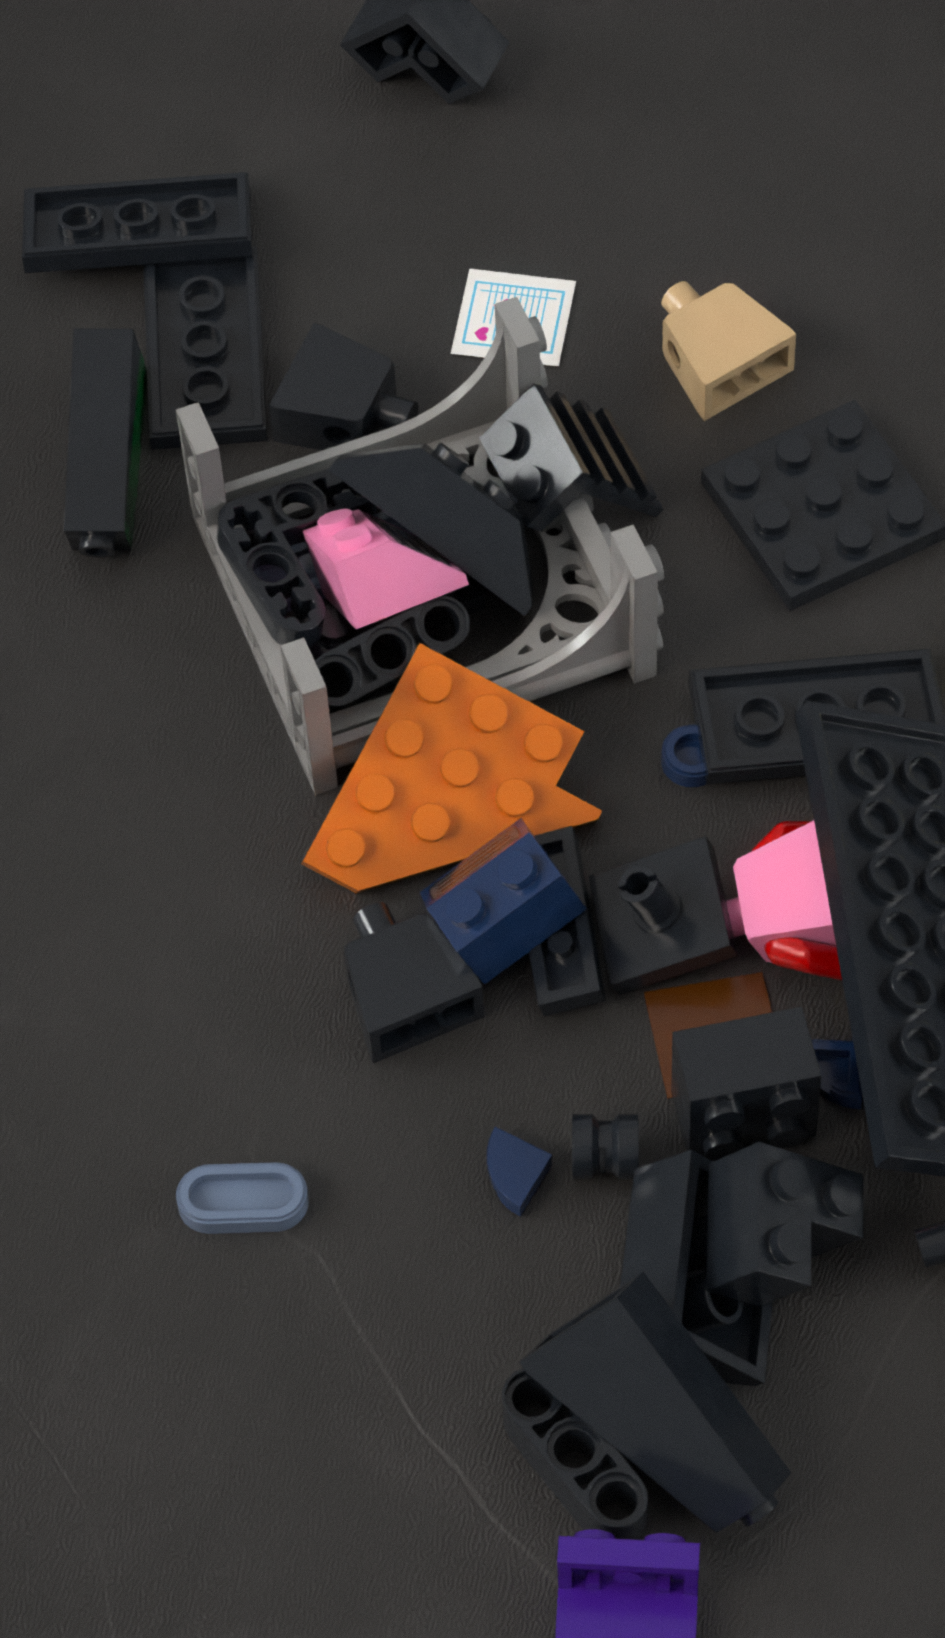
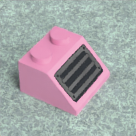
(376, 567)

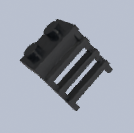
(559, 451)

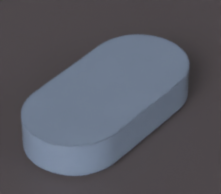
(242, 1198)

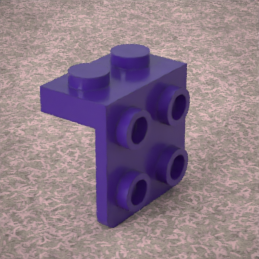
(626, 1586)

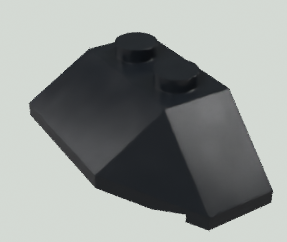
(448, 512)

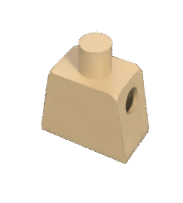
(723, 345)

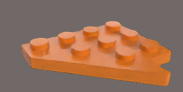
(445, 777)

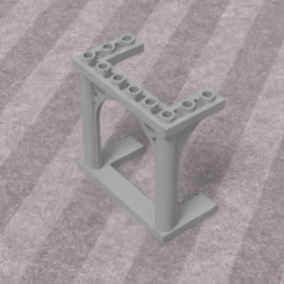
(612, 567)

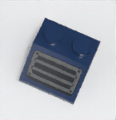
(502, 901)

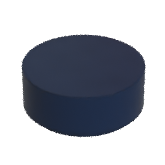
(682, 757)

